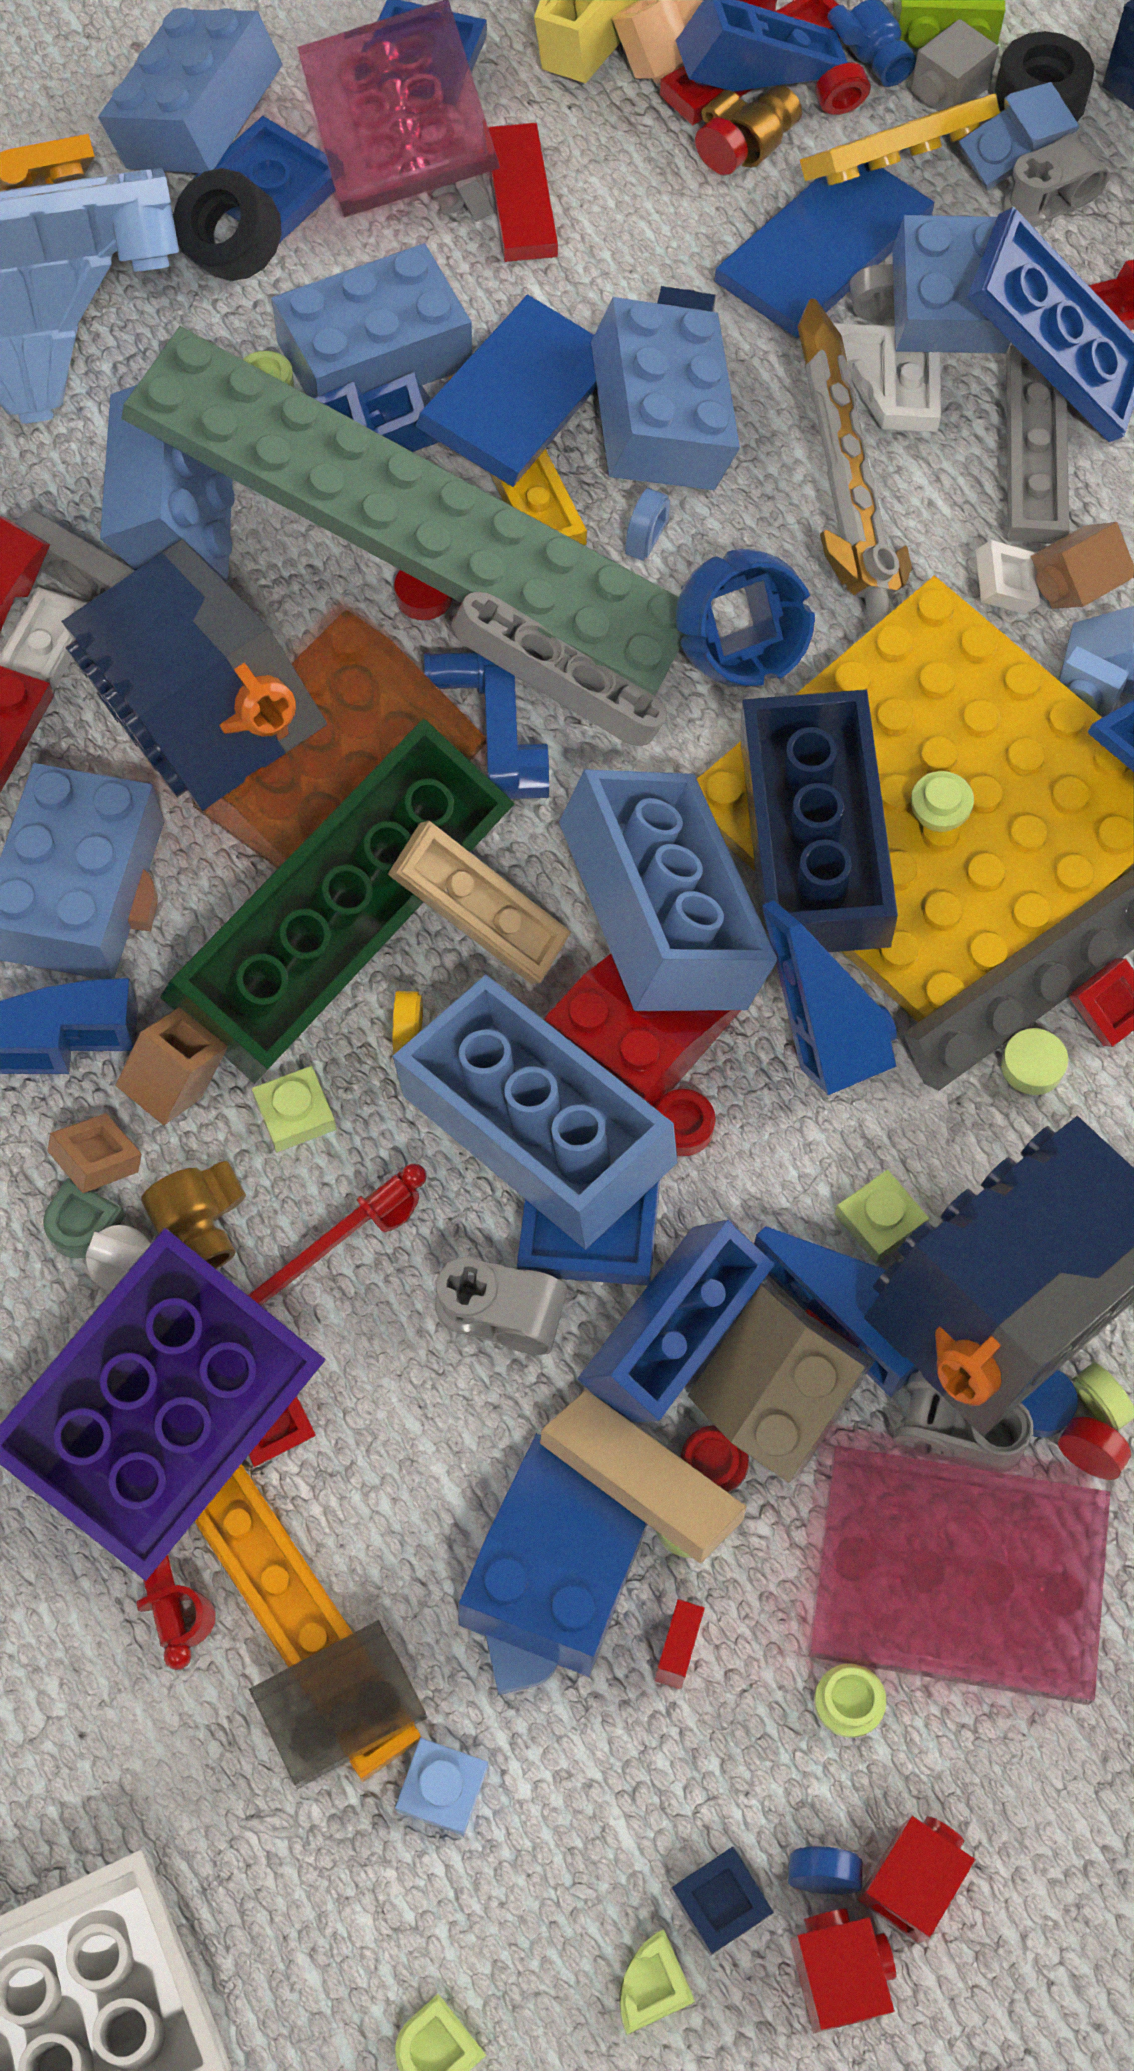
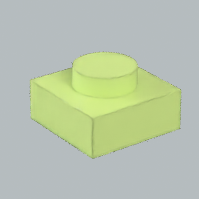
(294, 1109)
(880, 1216)

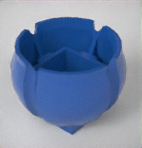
(779, 618)

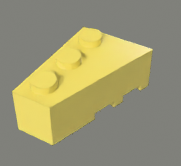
(577, 35)

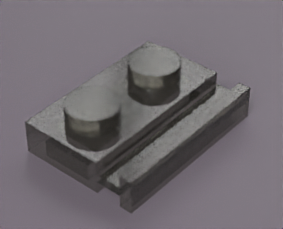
(337, 1704)

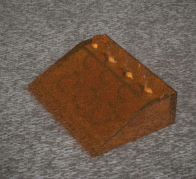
(370, 704)

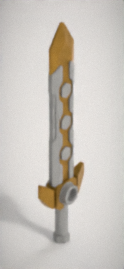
(862, 552)

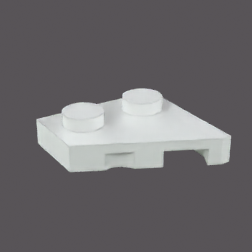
(896, 386)

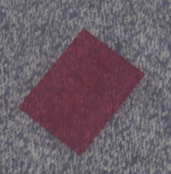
(397, 108)
(961, 1575)

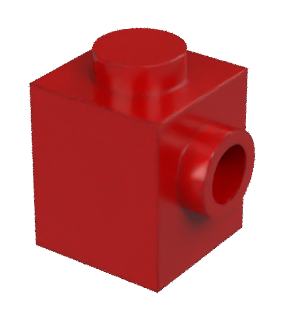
(843, 1970)

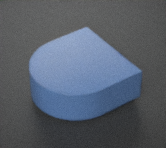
(647, 523)
(517, 1668)

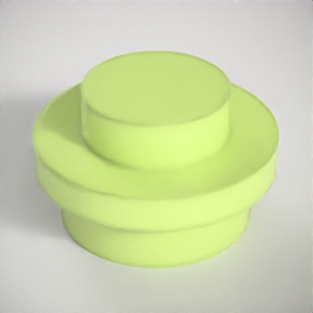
(942, 801)
(850, 1700)

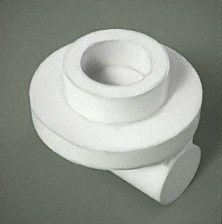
(113, 1254)

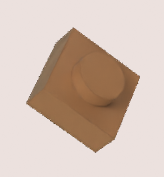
(94, 1152)

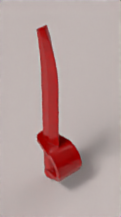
(386, 1206)
(164, 1601)

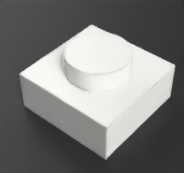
(1007, 577)

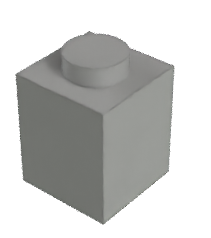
(954, 67)

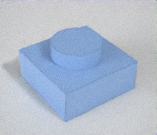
(1094, 680)
(441, 1787)

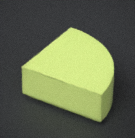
(652, 1985)

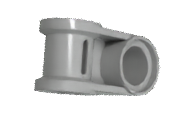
(1055, 180)
(508, 1305)
(953, 1436)

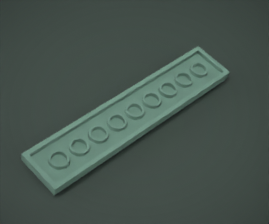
(401, 506)

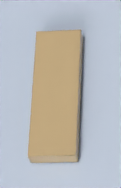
(479, 902)
(643, 1476)

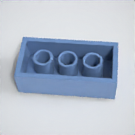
(666, 891)
(536, 1110)

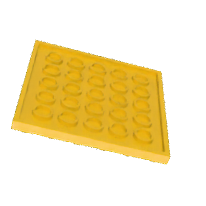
(1046, 809)

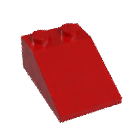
(637, 1047)

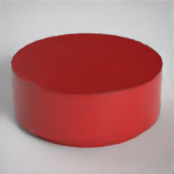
(842, 88)
(721, 146)
(418, 598)
(692, 1119)
(1095, 1447)

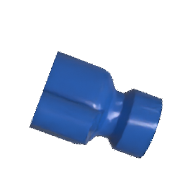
(875, 39)

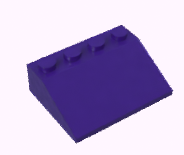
(154, 1403)

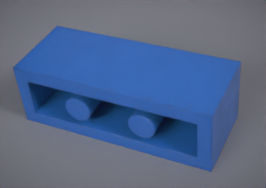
(676, 1322)

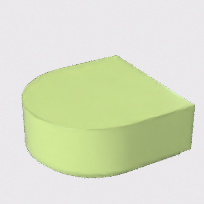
(436, 2041)

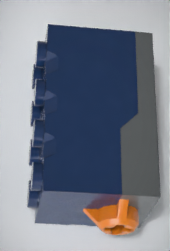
(191, 675)
(1014, 1274)

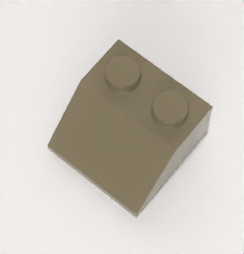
(779, 1383)

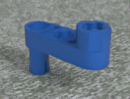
(513, 768)

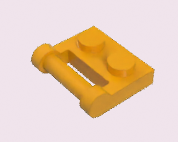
(45, 162)

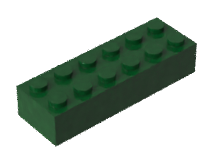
(330, 902)

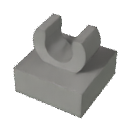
(467, 191)

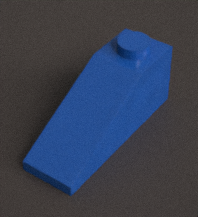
(754, 47)
(833, 1021)
(839, 1294)

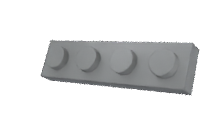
(1035, 455)

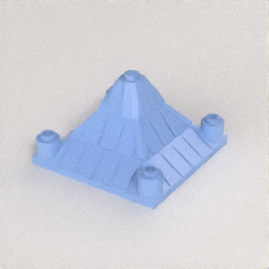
(52, 263)

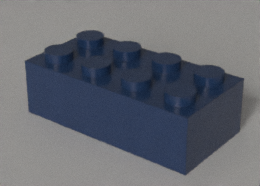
(819, 816)

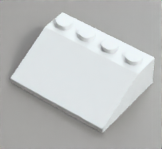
(102, 1981)

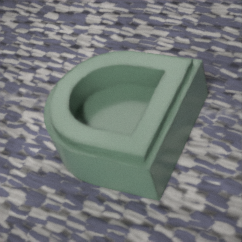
(75, 1217)

